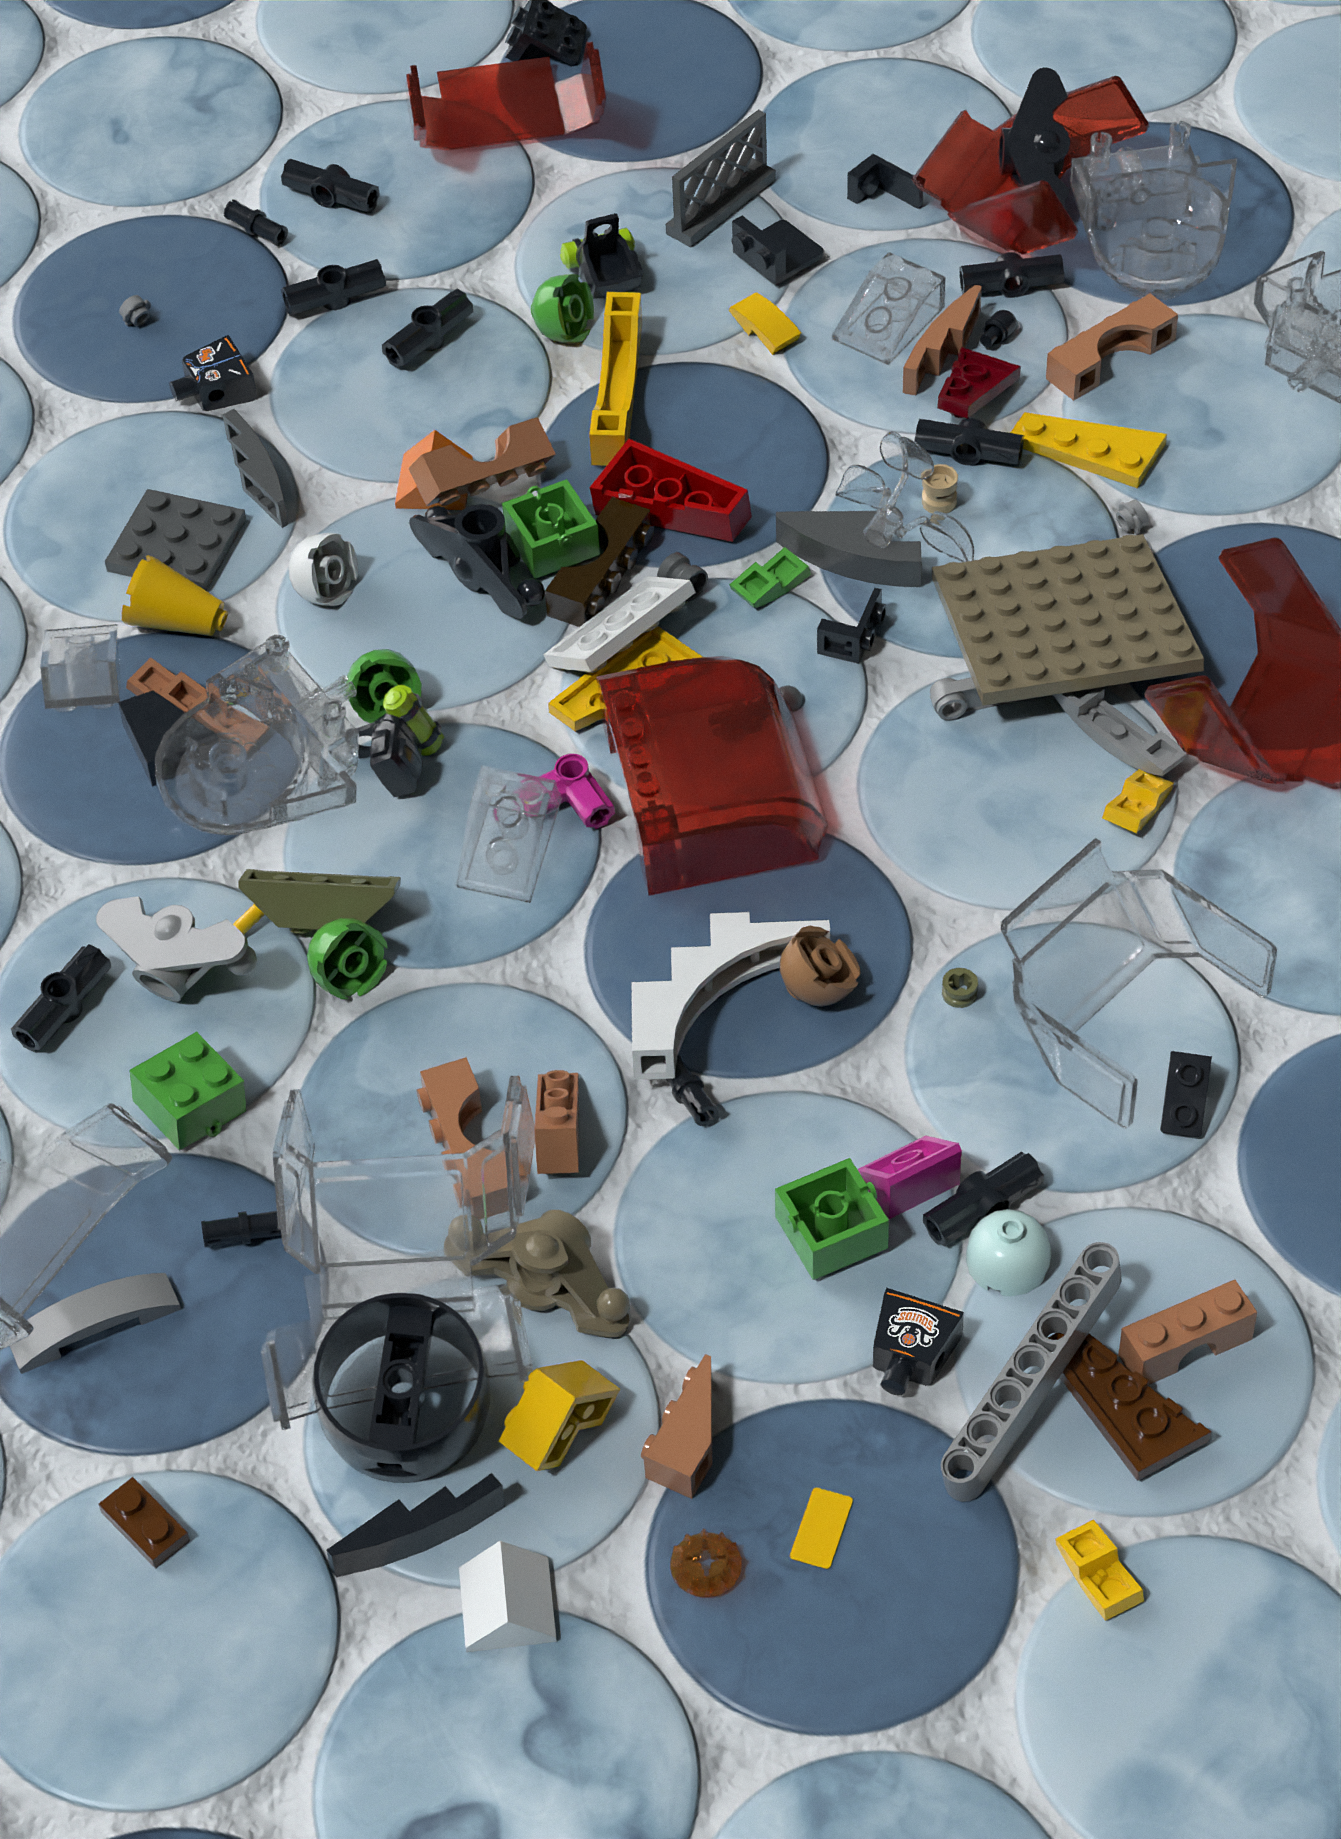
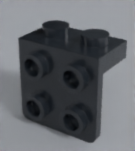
(548, 29)
(776, 250)

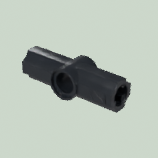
(330, 185)
(1012, 274)
(333, 287)
(427, 328)
(969, 441)
(61, 998)
(982, 1195)

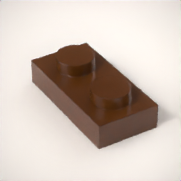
(144, 1522)

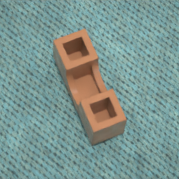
(1215, 1318)

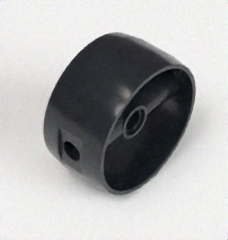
(408, 1326)

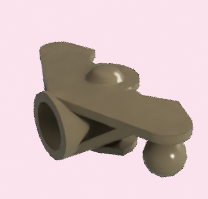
(553, 1267)

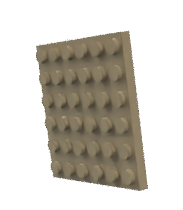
(1065, 619)

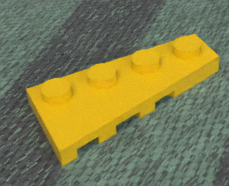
(1093, 447)
(580, 702)

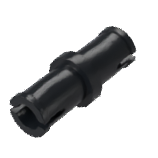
(255, 222)
(688, 1090)
(240, 1228)

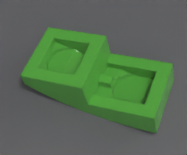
(772, 580)

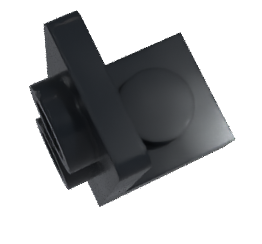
(882, 174)
(849, 641)
(1185, 1094)

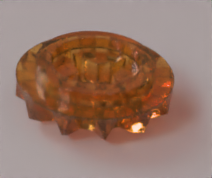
(689, 1573)

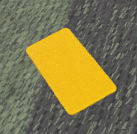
(821, 1528)

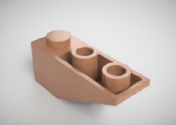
(557, 1122)
(683, 1446)

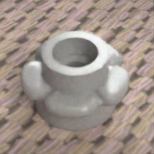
(135, 310)
(1132, 516)

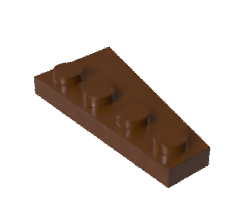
(1127, 1412)

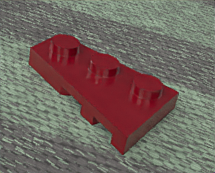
(975, 382)

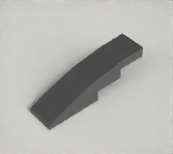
(255, 467)

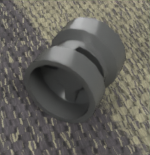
(679, 567)

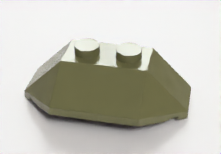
(313, 899)

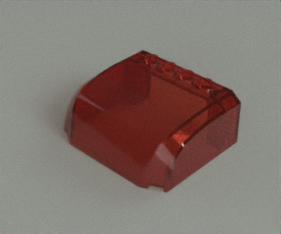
(711, 771)

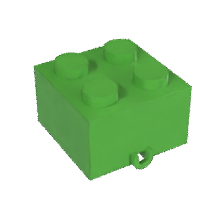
(551, 528)
(188, 1091)
(832, 1218)

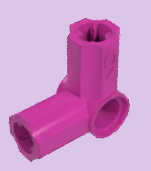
(581, 790)

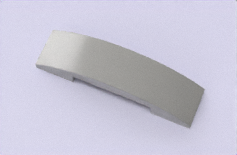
(1120, 734)
(92, 1312)

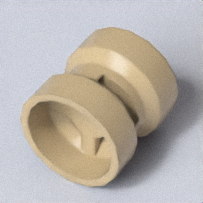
(940, 489)

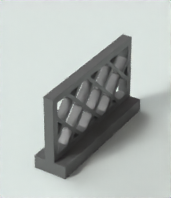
(731, 188)

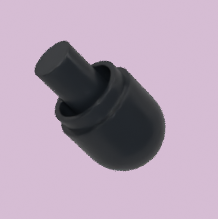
(998, 328)

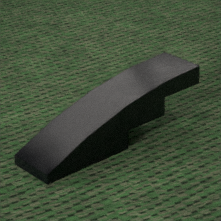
(404, 1533)

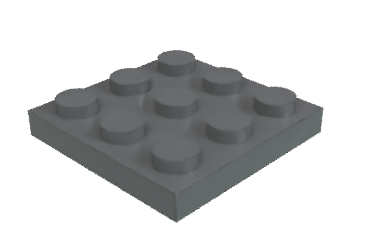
(179, 532)

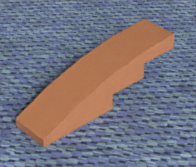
(943, 337)
(177, 689)

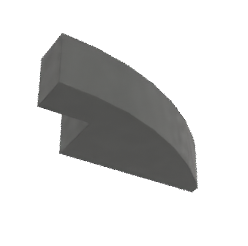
(838, 545)

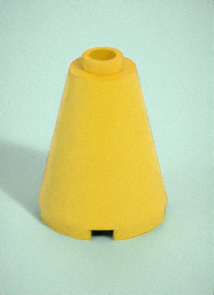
(171, 601)

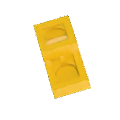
(766, 320)
(1138, 801)
(1098, 1570)

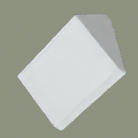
(506, 1599)

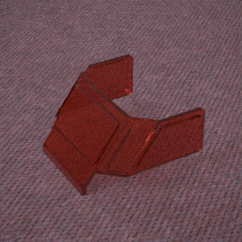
(505, 103)
(967, 178)
(1290, 702)

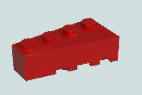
(674, 492)

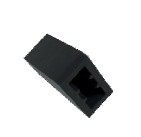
(145, 722)

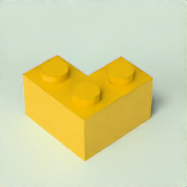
(554, 1409)

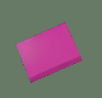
(914, 1173)

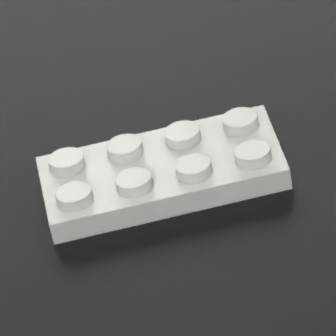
(619, 624)

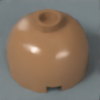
(818, 968)

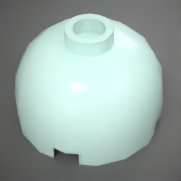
(1008, 1252)

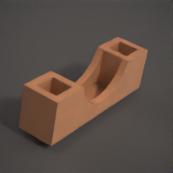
(1140, 327)
(447, 474)
(453, 1101)

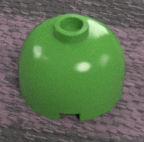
(563, 308)
(374, 676)
(347, 957)

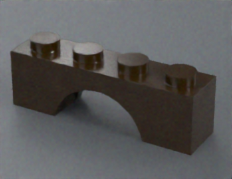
(580, 591)

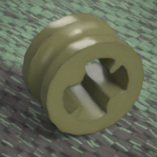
(961, 997)

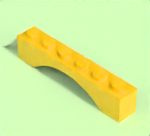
(619, 365)

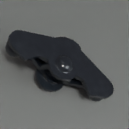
(1035, 143)
(478, 553)

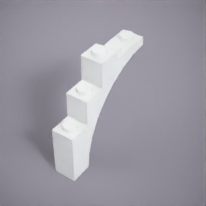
(699, 976)

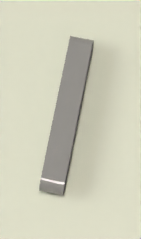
(1026, 1388)

